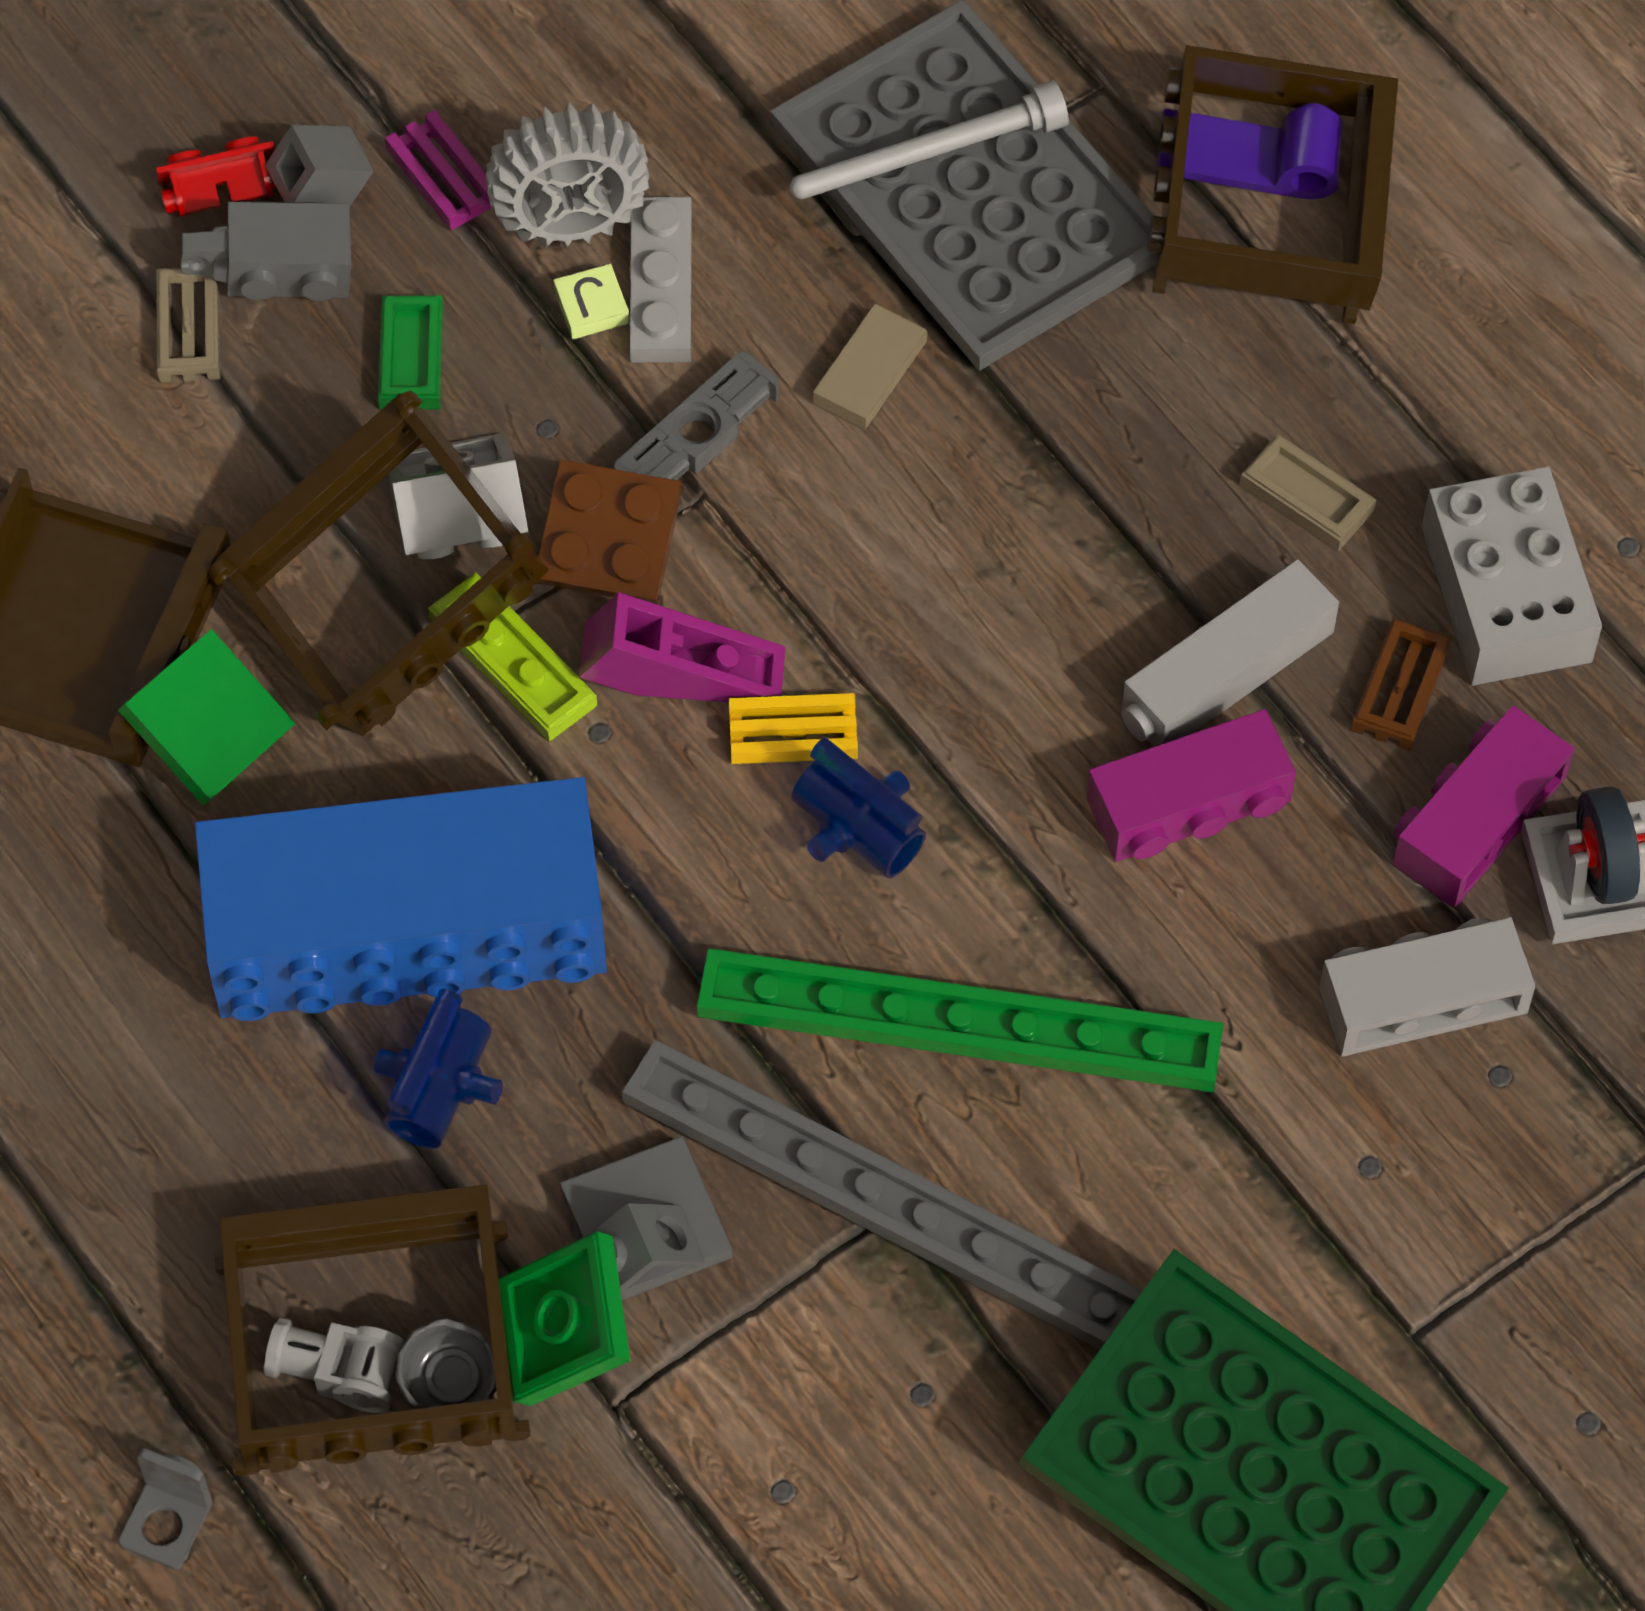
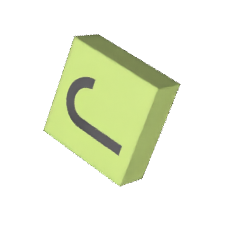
(591, 301)

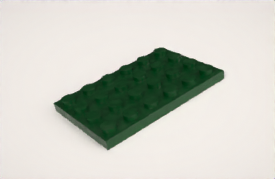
(1257, 1461)

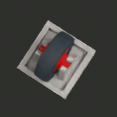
(1590, 866)

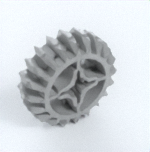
(582, 170)

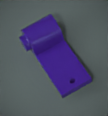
(1285, 161)

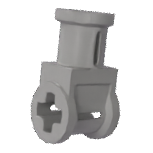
(345, 1364)

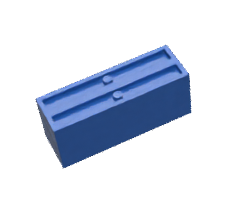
(400, 898)

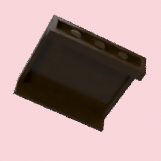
(92, 615)

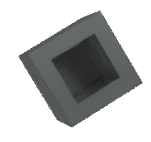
(319, 165)

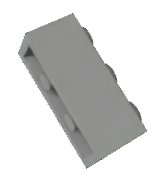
(1426, 985)

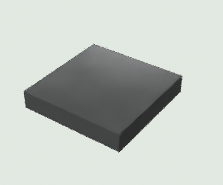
(653, 1176)

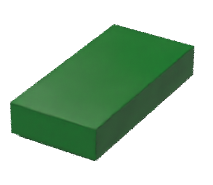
(411, 349)

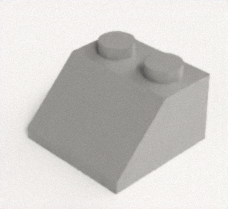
(435, 513)

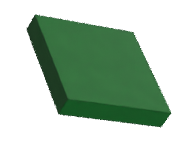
(206, 717)
(564, 1319)

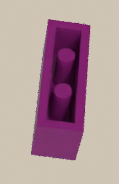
(1191, 786)
(1481, 805)

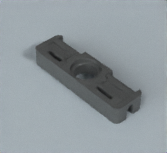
(721, 402)

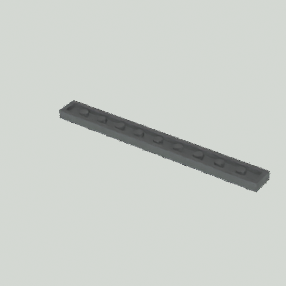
(880, 1195)

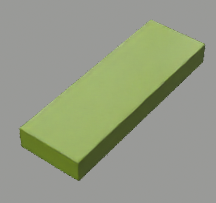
(525, 669)

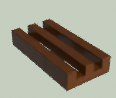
(1385, 726)

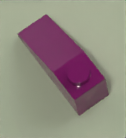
(676, 655)

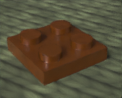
(609, 531)

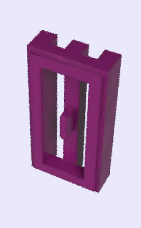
(420, 137)

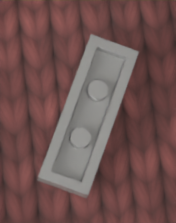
(661, 280)

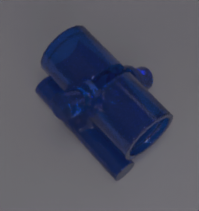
(858, 811)
(437, 1073)

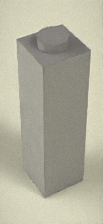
(1229, 656)

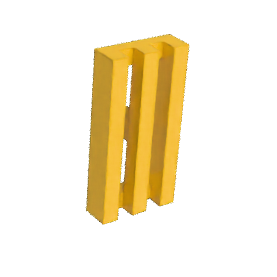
(790, 718)

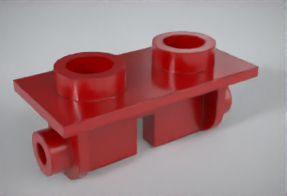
(196, 177)

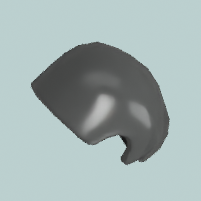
(445, 1365)

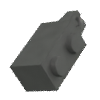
(276, 250)

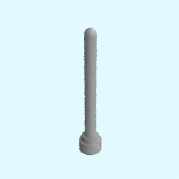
(1039, 109)

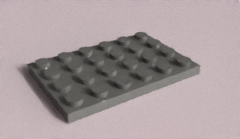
(986, 234)

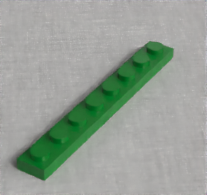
(960, 1020)

